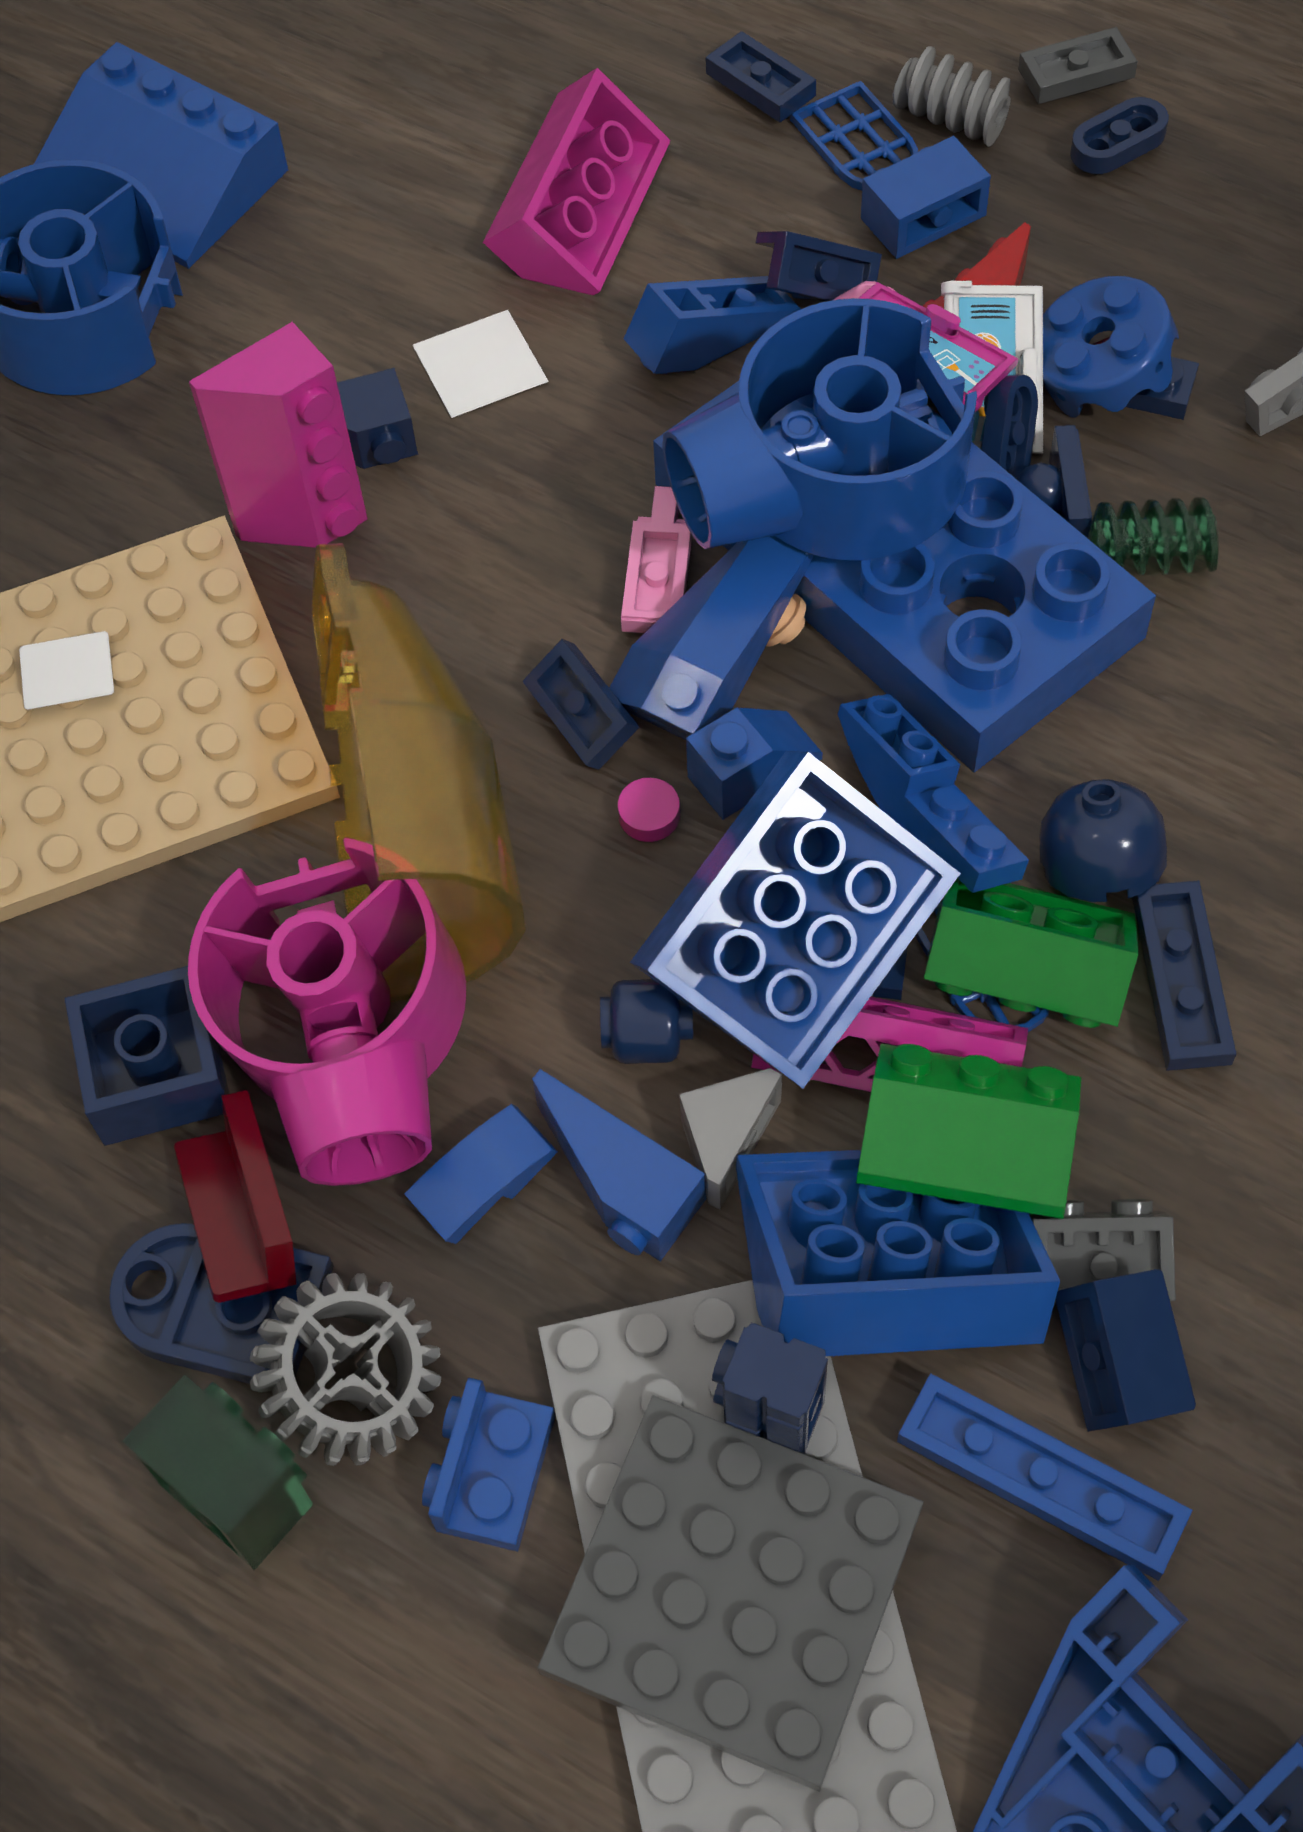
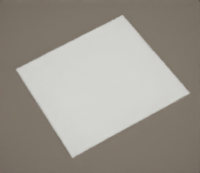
(480, 363)

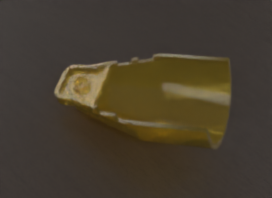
(413, 771)

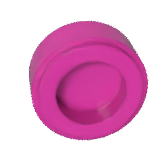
(649, 809)

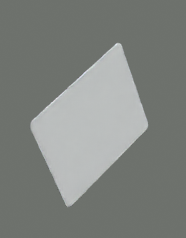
(66, 670)

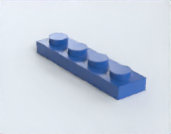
(1044, 1476)

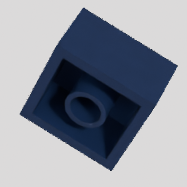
(144, 1057)

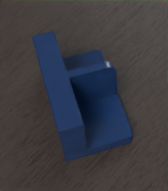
(816, 267)
(1125, 1350)

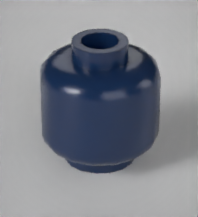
(644, 1022)

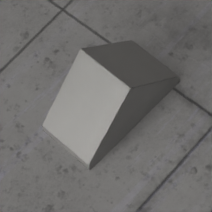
(726, 1123)

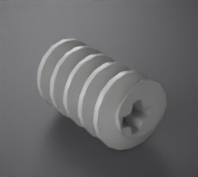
(953, 96)

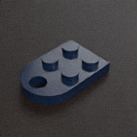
(184, 1321)

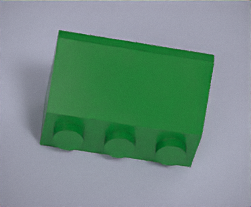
(1034, 951)
(970, 1130)

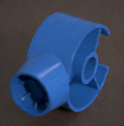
(75, 247)
(852, 472)

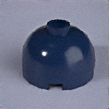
(1102, 841)

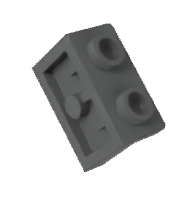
(1109, 1244)

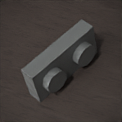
(1077, 65)

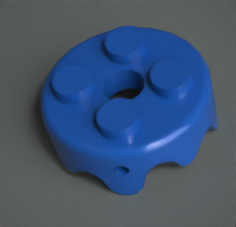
(1119, 368)

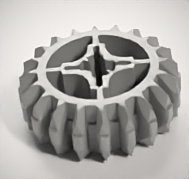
(364, 1387)

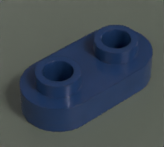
(1119, 135)
(1011, 423)

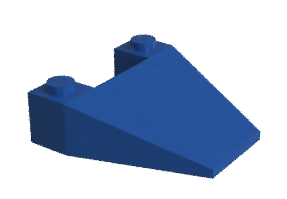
(1113, 1753)

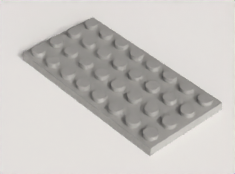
(885, 1758)

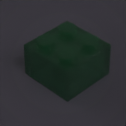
(219, 1470)

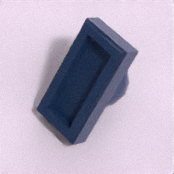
(1063, 480)

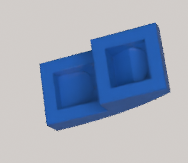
(480, 1170)

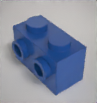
(925, 196)

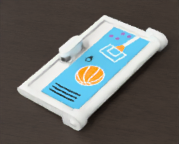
(1009, 320)

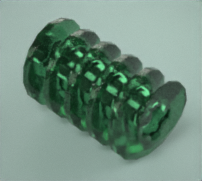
(1157, 533)

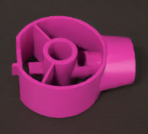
(366, 1094)

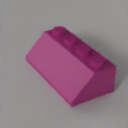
(578, 187)
(281, 442)

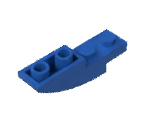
(916, 787)

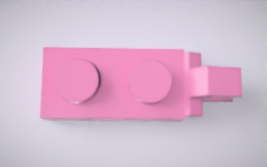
(655, 564)

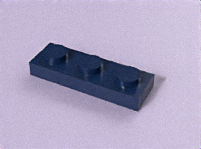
(1184, 976)

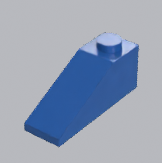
(701, 320)
(632, 1181)

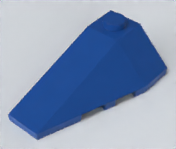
(709, 641)

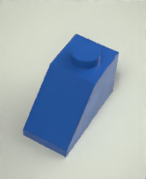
(738, 753)

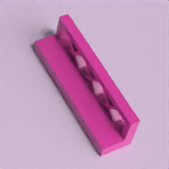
(930, 1028)

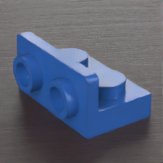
(488, 1466)

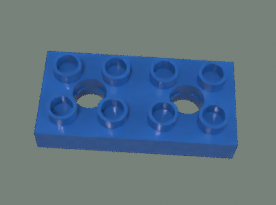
(979, 674)

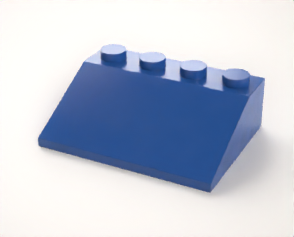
(180, 139)
(796, 916)
(886, 1265)

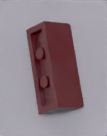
(236, 1206)

